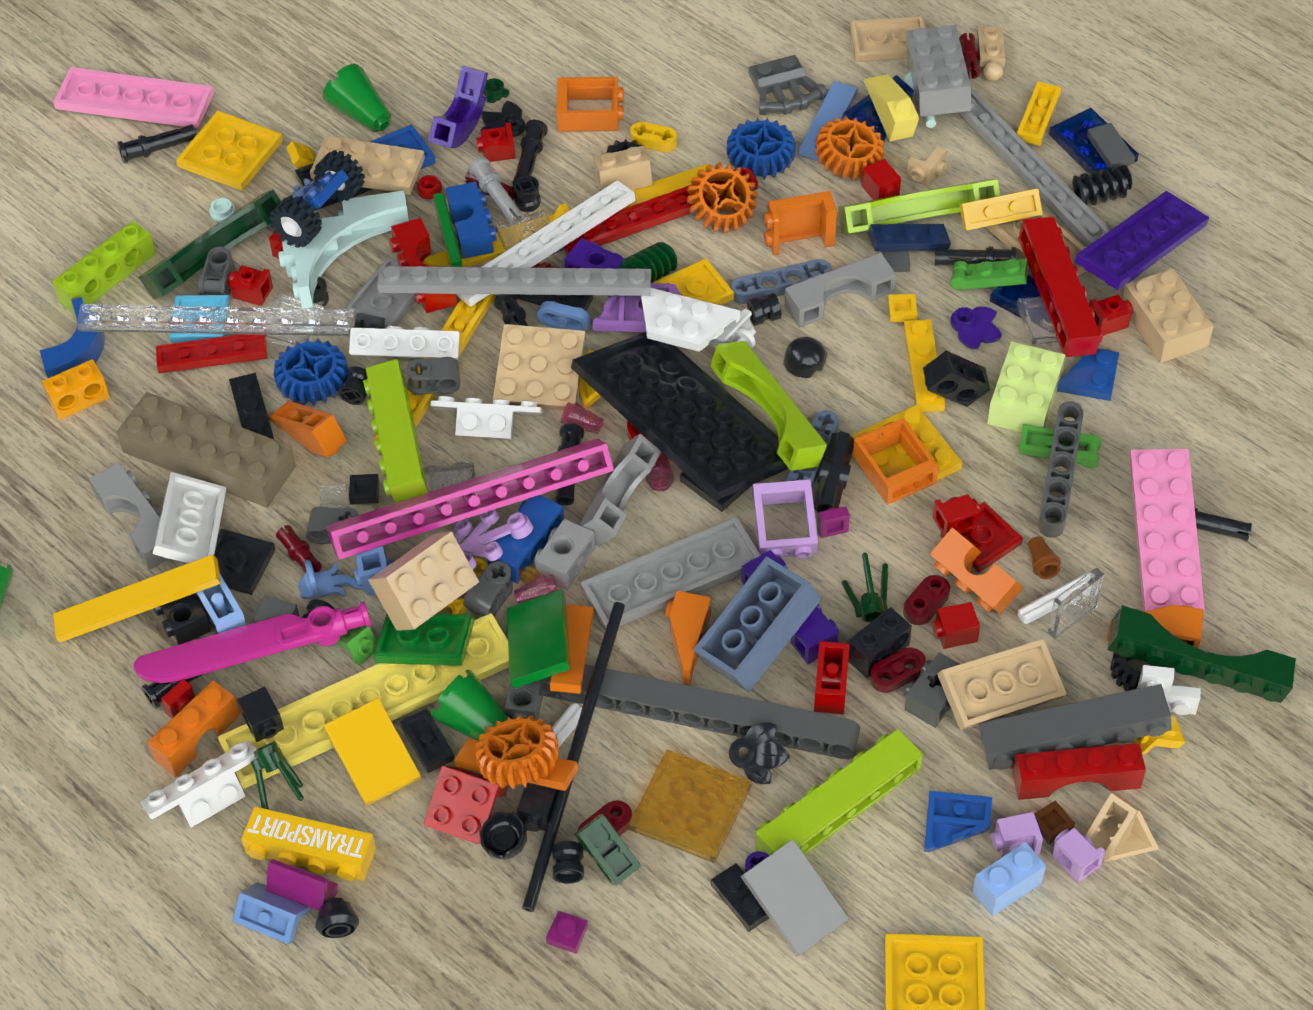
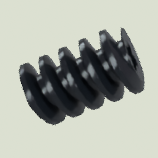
(1103, 183)

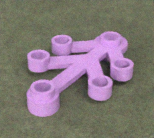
(517, 525)

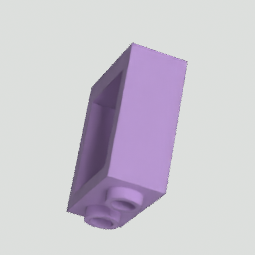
(784, 493)

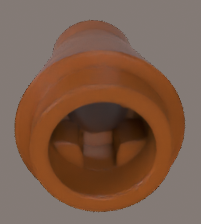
(1044, 560)

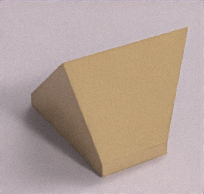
(1121, 830)

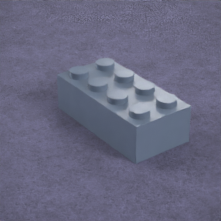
(757, 624)

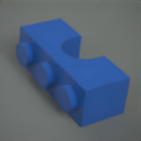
(471, 219)

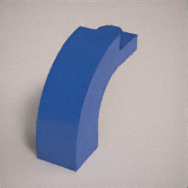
(75, 351)

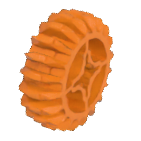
(848, 147)
(731, 203)
(516, 751)

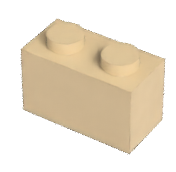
(627, 166)

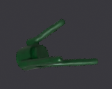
(871, 603)
(271, 758)

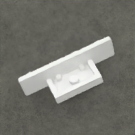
(398, 342)
(485, 420)
(205, 789)

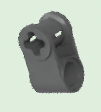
(216, 272)
(436, 376)
(324, 516)
(491, 590)

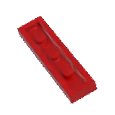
(210, 352)

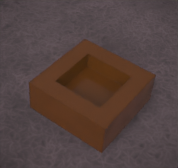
(1053, 821)

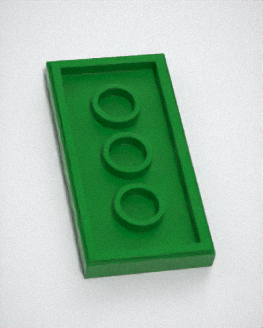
(538, 639)

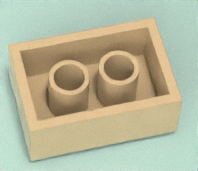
(1168, 315)
(423, 581)

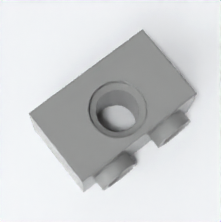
(577, 545)

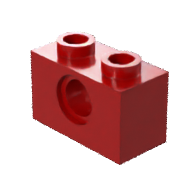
(831, 677)

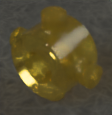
(528, 574)

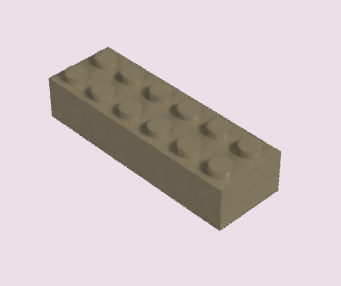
(206, 449)

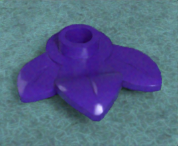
(975, 326)

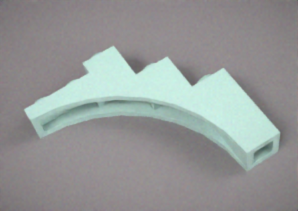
(357, 222)

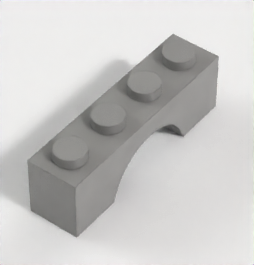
(867, 277)
(630, 468)
(118, 493)

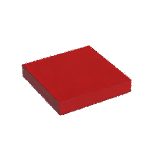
(991, 537)

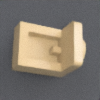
(928, 171)

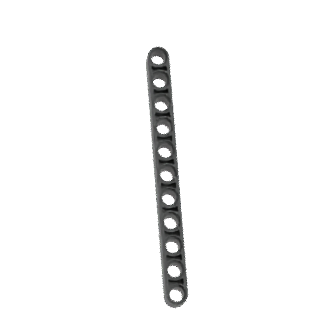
(717, 712)

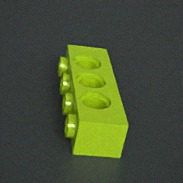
(105, 266)

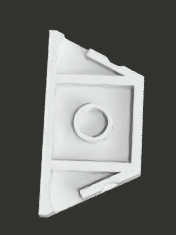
(684, 319)

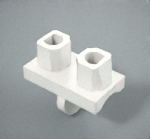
(738, 332)

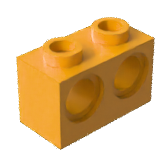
(75, 389)

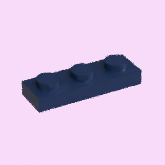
(908, 237)

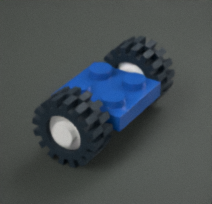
(336, 178)

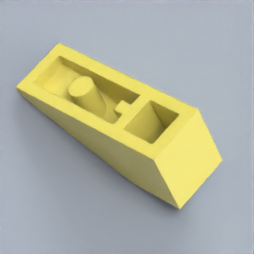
(893, 107)

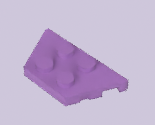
(626, 312)

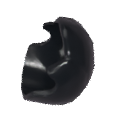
(804, 357)
(503, 835)

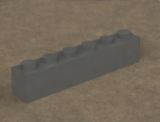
(1077, 725)

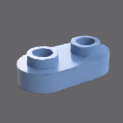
(563, 316)

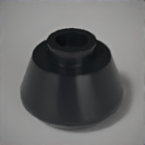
(336, 919)

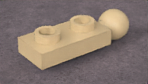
(991, 52)

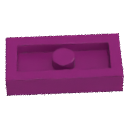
(299, 885)

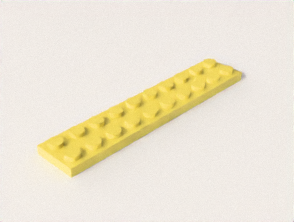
(398, 687)

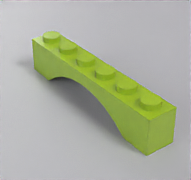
(914, 205)
(740, 368)

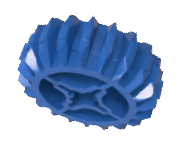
(761, 147)
(310, 371)

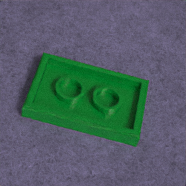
(435, 642)

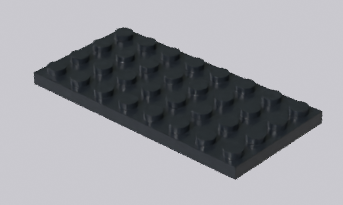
(683, 413)

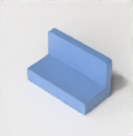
(268, 913)

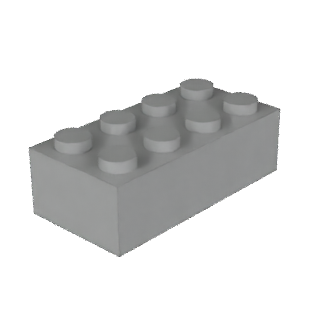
(938, 70)

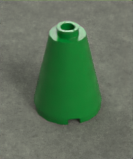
(357, 98)
(468, 707)

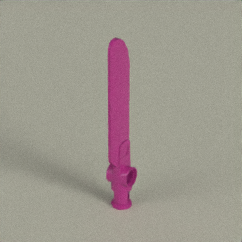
(249, 643)

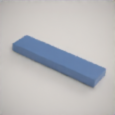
(834, 105)

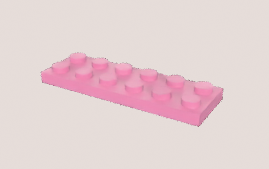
(133, 97)
(1166, 528)

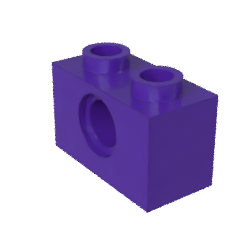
(592, 256)

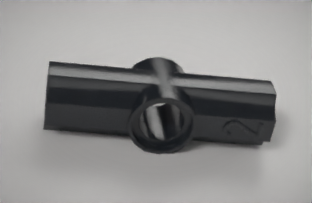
(834, 472)

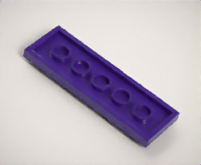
(1141, 240)

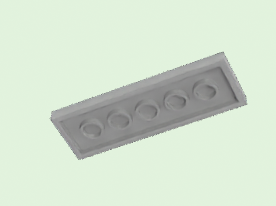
(683, 566)

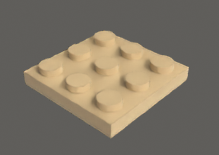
(537, 366)

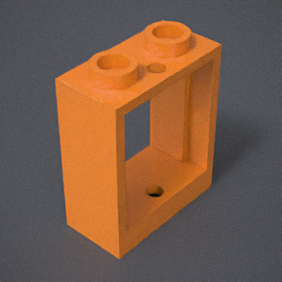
(588, 89)
(904, 482)

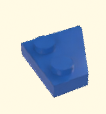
(1092, 376)
(955, 818)

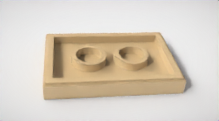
(882, 37)

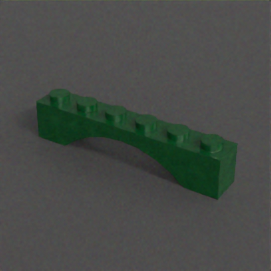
(192, 257)
(1144, 638)

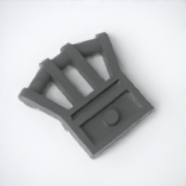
(780, 75)

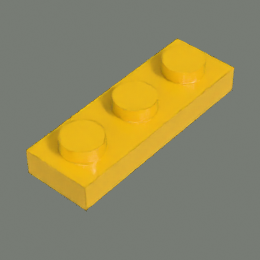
(1039, 113)
(1001, 209)

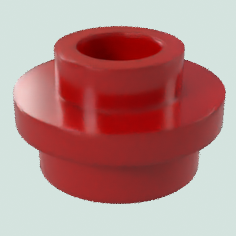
(428, 186)

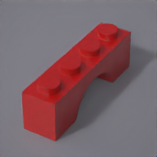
(413, 246)
(1045, 772)

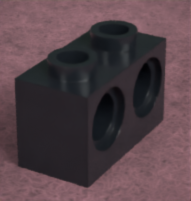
(956, 378)
(184, 609)
(878, 641)

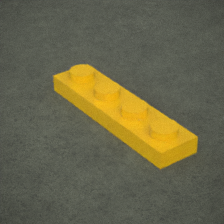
(920, 352)

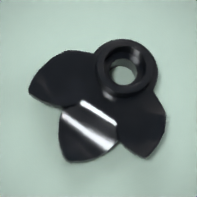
(510, 113)
(763, 753)

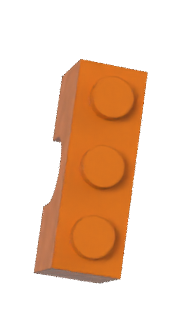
(957, 555)
(176, 742)

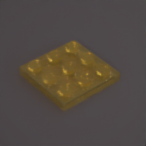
(690, 806)

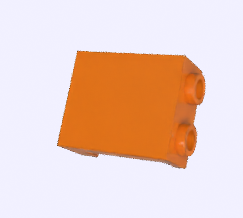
(801, 219)

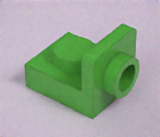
(359, 643)

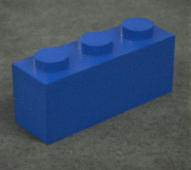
(519, 553)

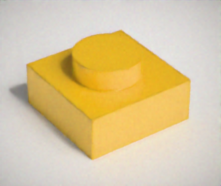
(300, 154)
(902, 307)

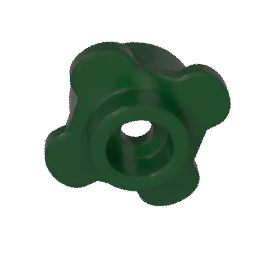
(495, 90)

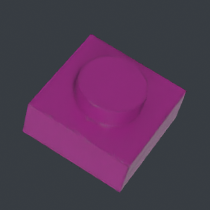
(833, 521)
(567, 932)

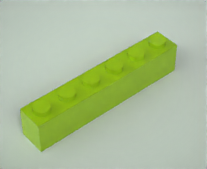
(396, 431)
(842, 796)

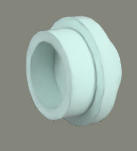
(221, 209)

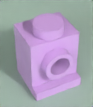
(1015, 831)
(1077, 854)

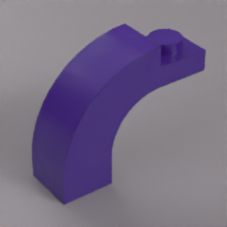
(465, 111)

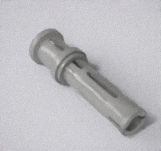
(491, 183)

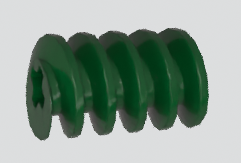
(658, 258)

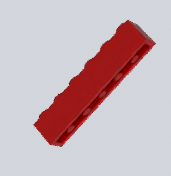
(1060, 287)

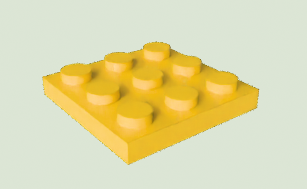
(229, 150)
(895, 459)
(934, 972)

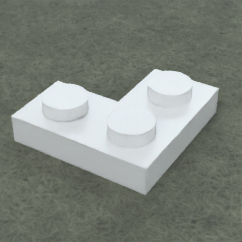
(1179, 698)

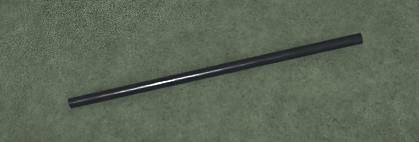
(574, 754)

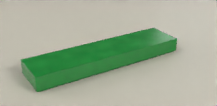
(447, 231)

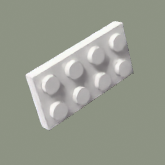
(189, 519)

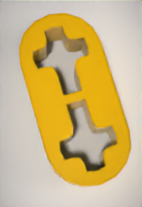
(654, 136)

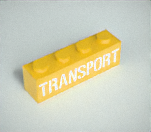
(309, 844)

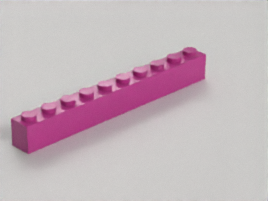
(469, 498)

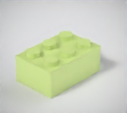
(1025, 387)

